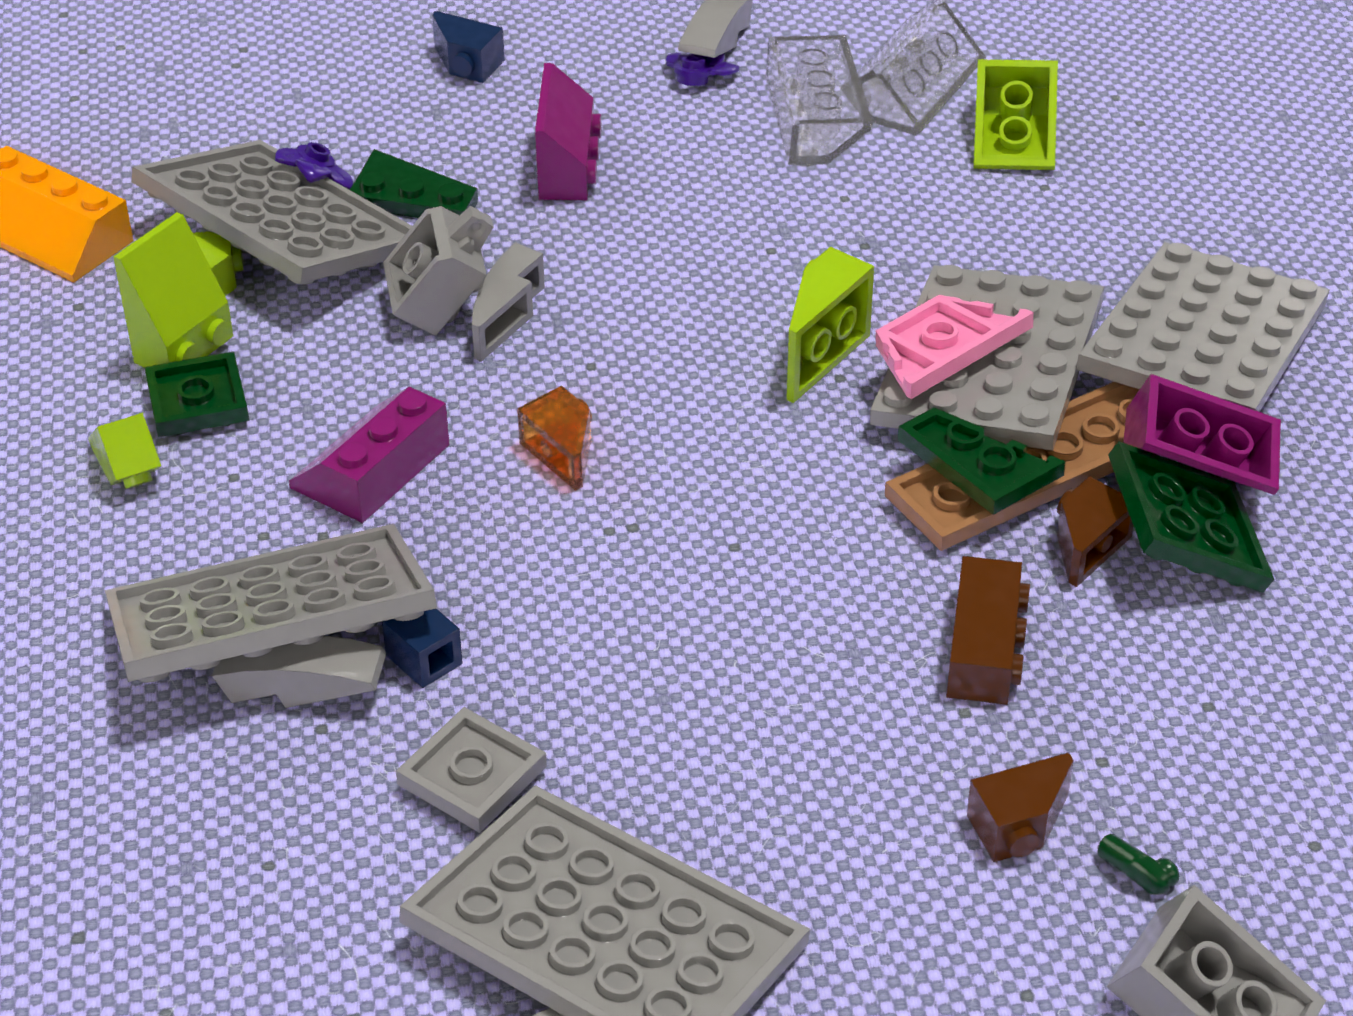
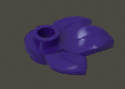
(695, 69)
(314, 163)

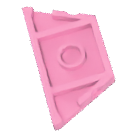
(944, 339)

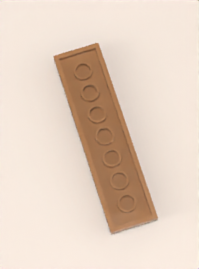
(1085, 439)

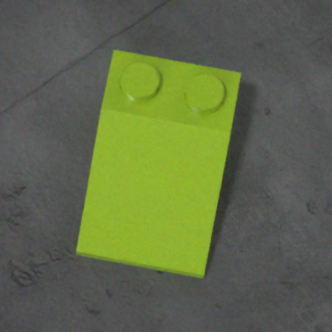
(1016, 114)
(171, 296)
(827, 318)

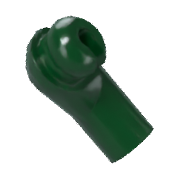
(1148, 873)

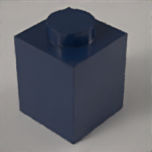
(423, 646)

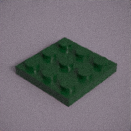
(1190, 517)

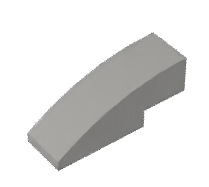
(716, 27)
(506, 298)
(303, 672)

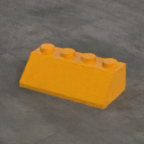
(58, 217)

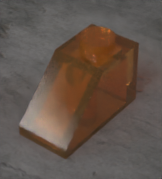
(558, 433)

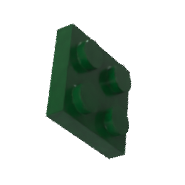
(196, 394)

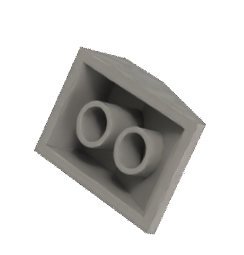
(1207, 965)

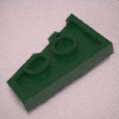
(409, 188)
(977, 464)

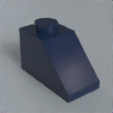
(468, 46)

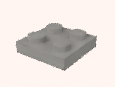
(471, 769)

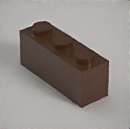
(988, 630)

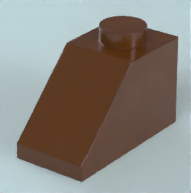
(1091, 527)
(1019, 806)

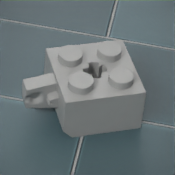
(437, 266)

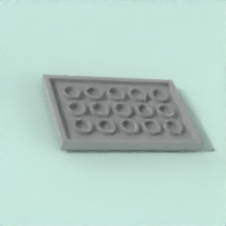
(274, 210)
(1205, 326)
(1024, 383)
(267, 602)
(601, 919)

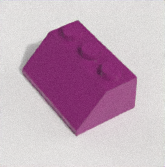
(565, 138)
(1205, 433)
(377, 455)

